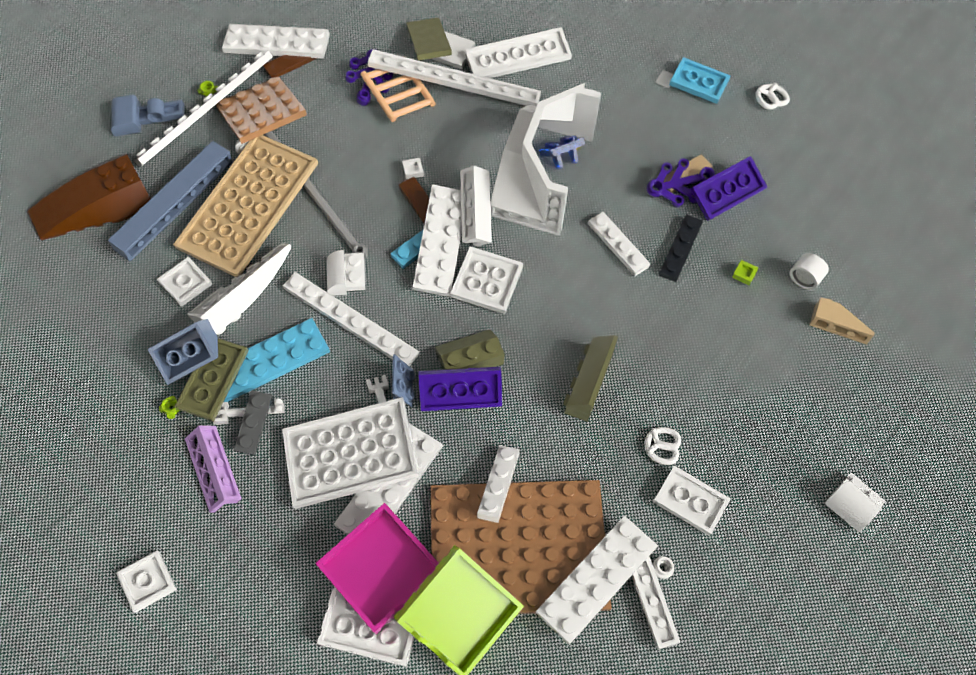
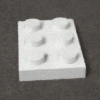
(691, 500)

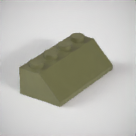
(590, 376)

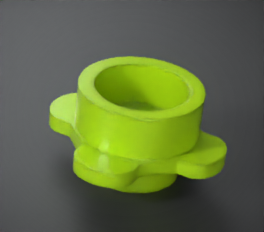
(207, 88)
(165, 407)

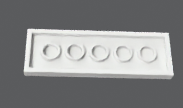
(276, 40)
(518, 53)
(439, 242)
(394, 494)
(596, 580)

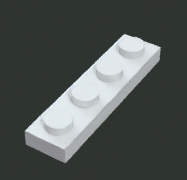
(619, 244)
(498, 484)
(655, 606)

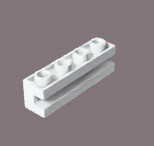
(475, 206)

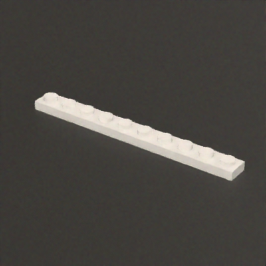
(453, 78)
(197, 111)

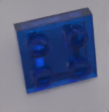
(566, 143)

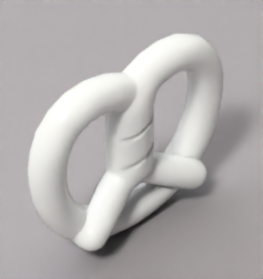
(762, 89)
(673, 447)

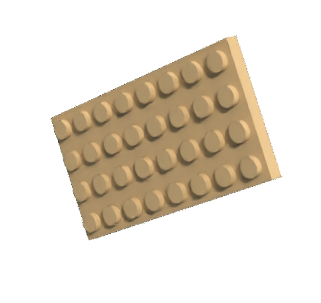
(246, 205)

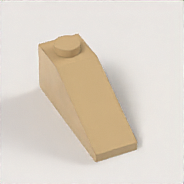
(838, 320)

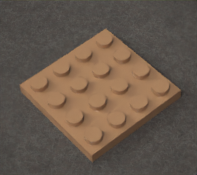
(260, 109)

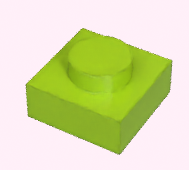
(745, 272)

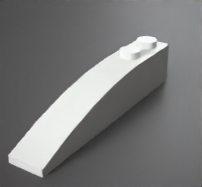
(229, 302)

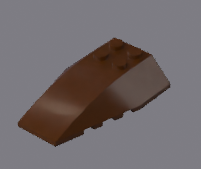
(93, 198)

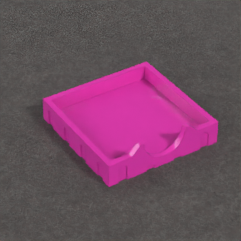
(378, 567)

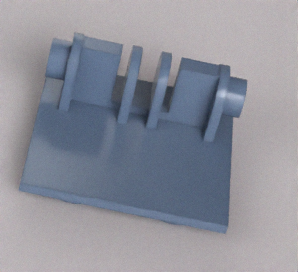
(402, 381)

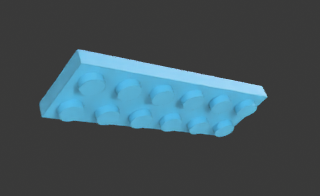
(278, 356)

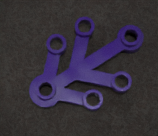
(364, 96)
(676, 182)

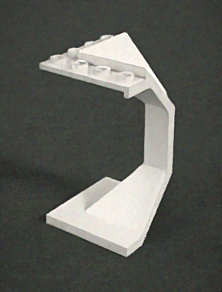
(522, 186)

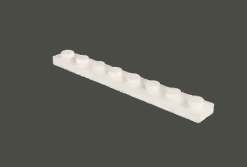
(350, 319)

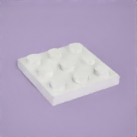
(487, 280)

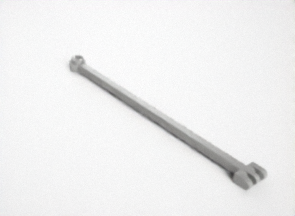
(327, 210)

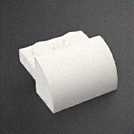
(345, 272)
(855, 502)

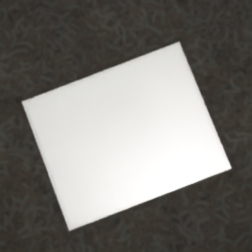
(664, 79)

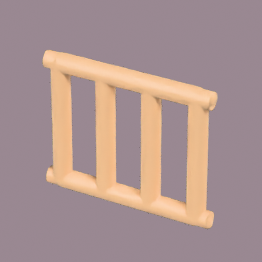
(384, 102)

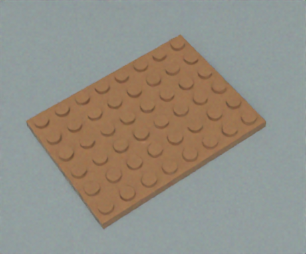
(538, 539)

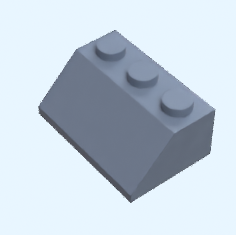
(185, 351)

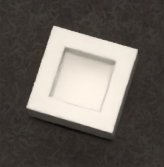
(412, 168)

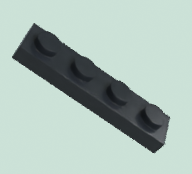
(680, 248)

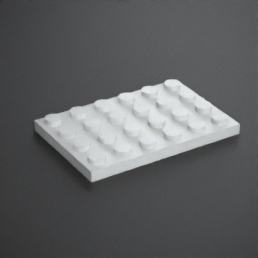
(349, 453)

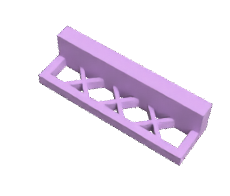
(215, 464)

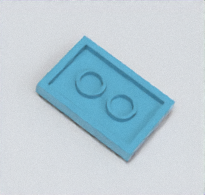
(699, 80)

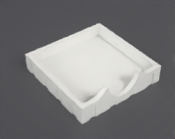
(348, 632)

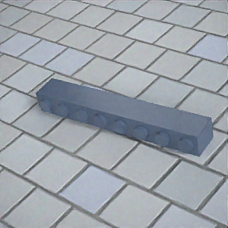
(170, 201)

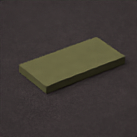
(428, 38)
(211, 383)

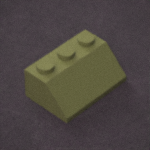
(471, 352)

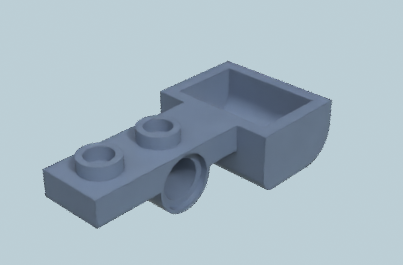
(129, 115)

